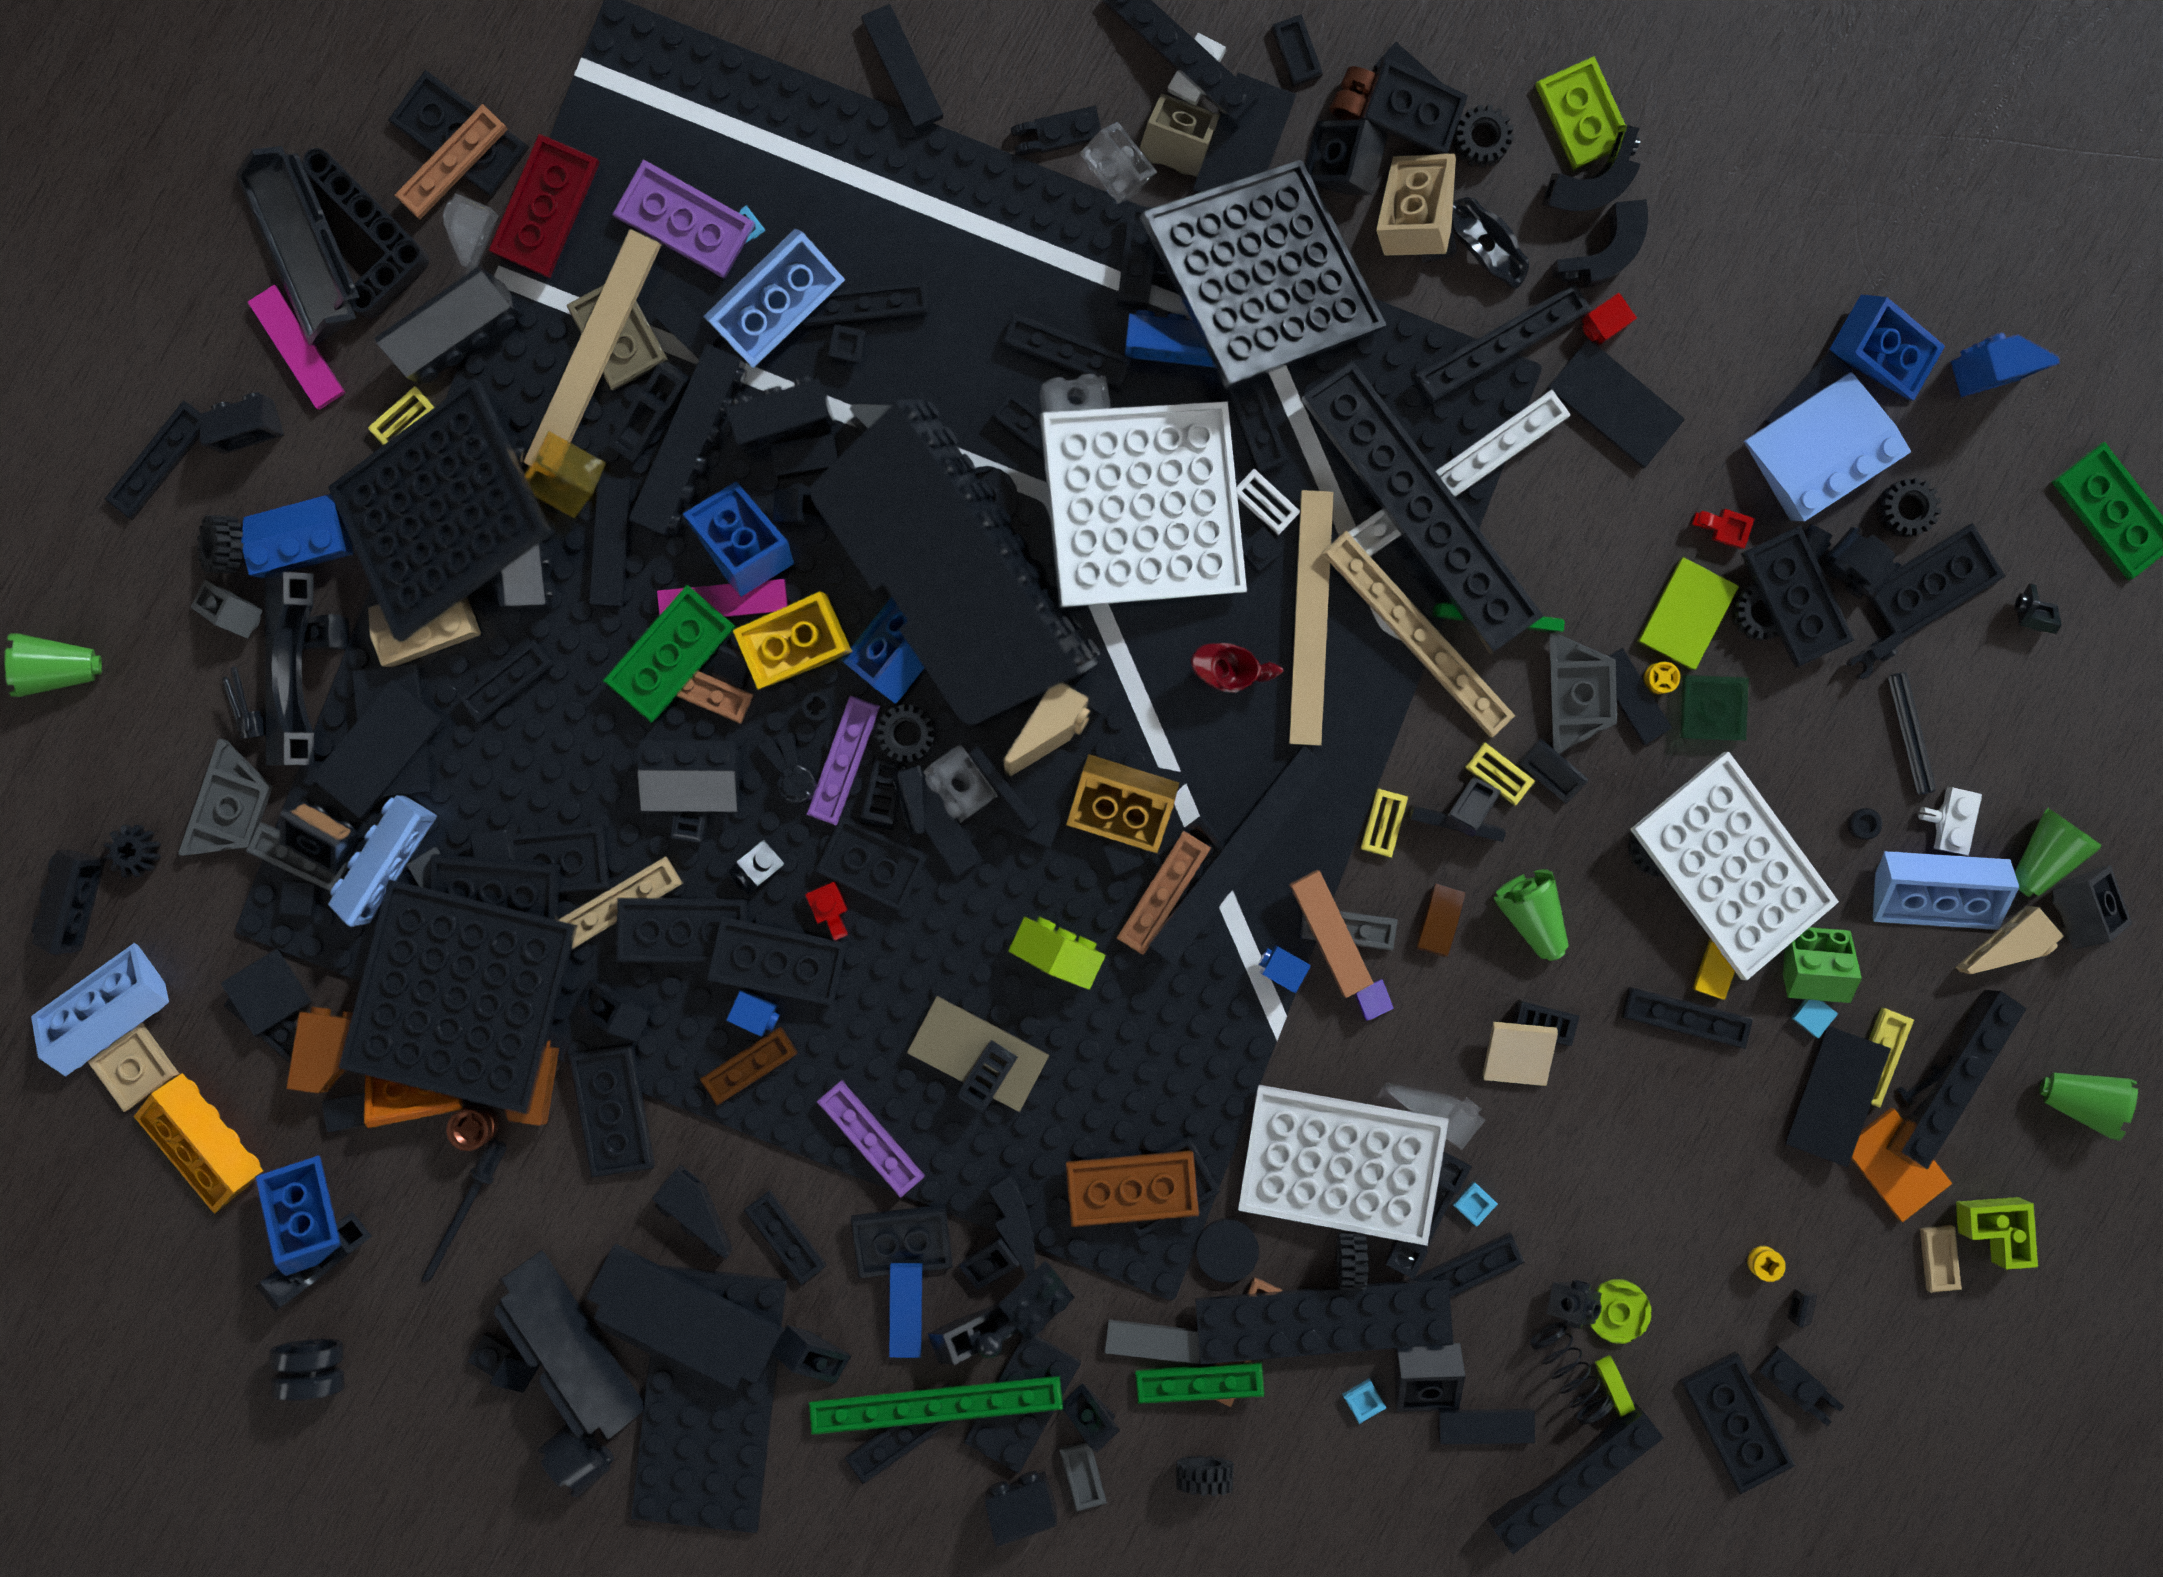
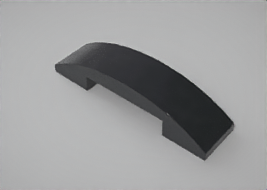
(1409, 1256)

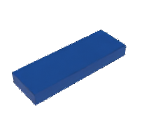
(905, 1310)

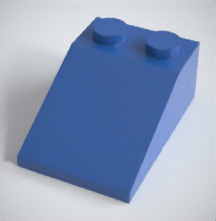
(1887, 345)
(739, 538)

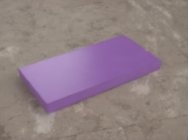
(684, 219)

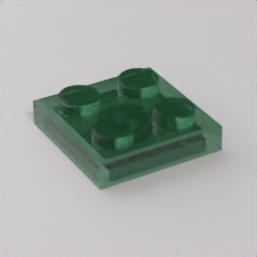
(1714, 708)

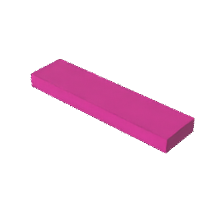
(291, 342)
(724, 598)

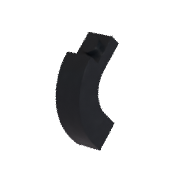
(1613, 179)
(1627, 234)
(280, 1289)

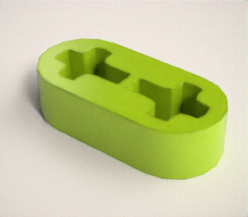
(1614, 1385)

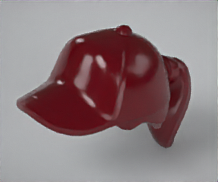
(1230, 667)

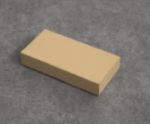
(1940, 1258)

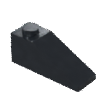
(959, 1338)

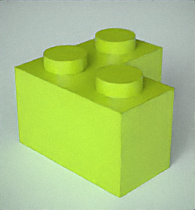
(1057, 951)
(2007, 1224)

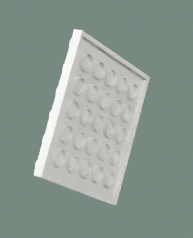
(1143, 503)

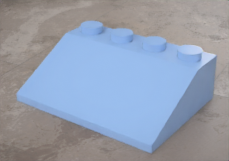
(1826, 447)

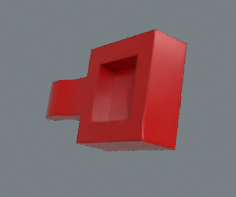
(1728, 527)
(828, 905)

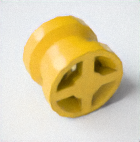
(1667, 674)
(1760, 1259)

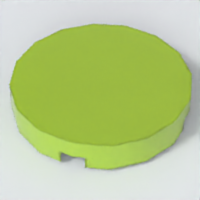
(1623, 1311)

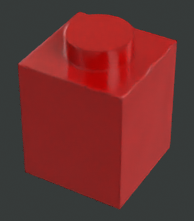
(1608, 319)

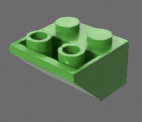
(1822, 966)

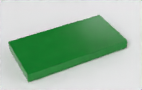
(2114, 509)
(669, 654)

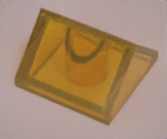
(563, 474)

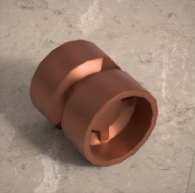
(1351, 100)
(472, 1127)

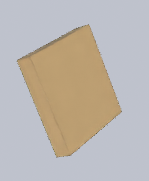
(1520, 1053)
(133, 1067)

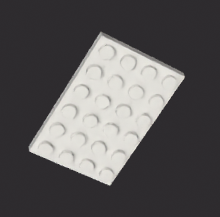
(1734, 865)
(1343, 1164)

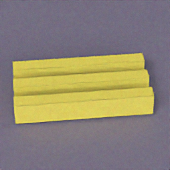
(395, 409)
(1478, 758)
(1383, 823)

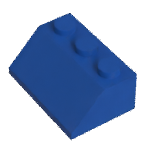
(1165, 339)
(1999, 362)
(294, 537)
(884, 654)
(298, 1215)

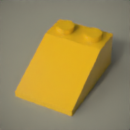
(792, 640)

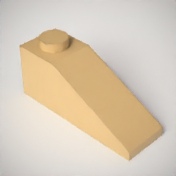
(2020, 939)

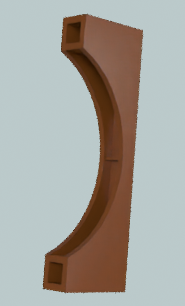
(321, 1044)

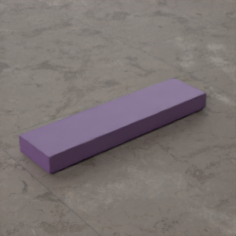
(843, 760)
(870, 1138)

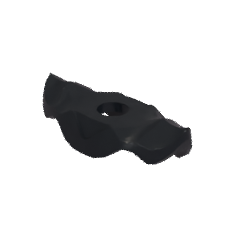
(1506, 258)

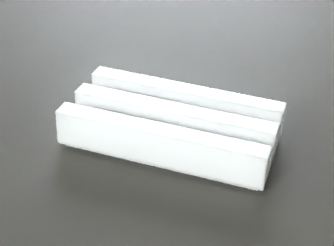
(1277, 529)

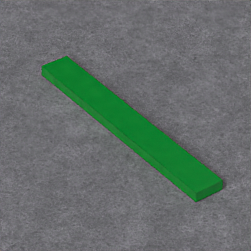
(936, 1405)

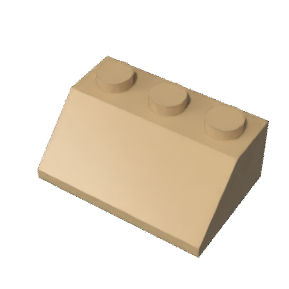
(444, 631)

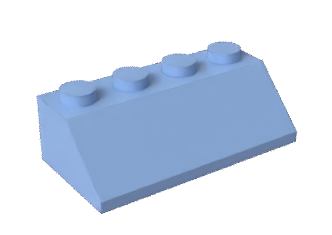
(774, 297)
(381, 859)
(1943, 890)
(98, 1010)

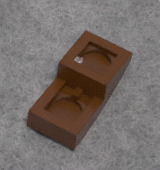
(1440, 920)

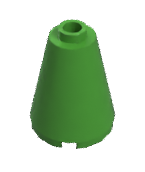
(47, 665)
(2052, 854)
(1535, 912)
(2092, 1100)

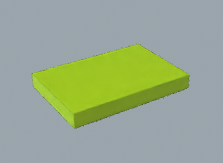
(1581, 111)
(1688, 613)

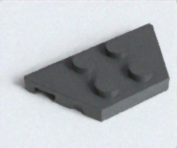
(1581, 692)
(227, 804)

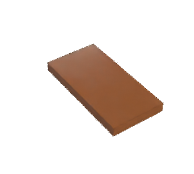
(1132, 1188)

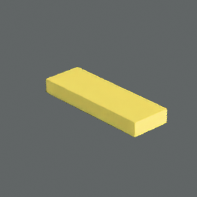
(1891, 1031)

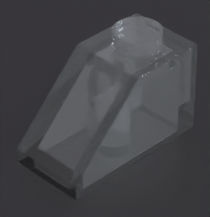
(468, 228)

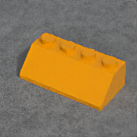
(198, 1142)

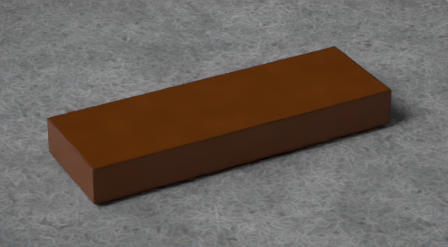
(748, 1065)

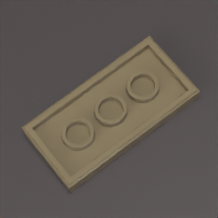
(955, 1041)

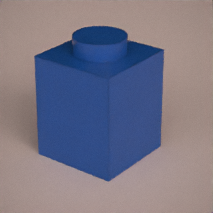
(1283, 968)
(753, 1013)

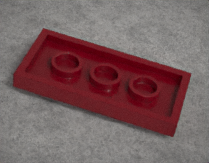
(544, 205)

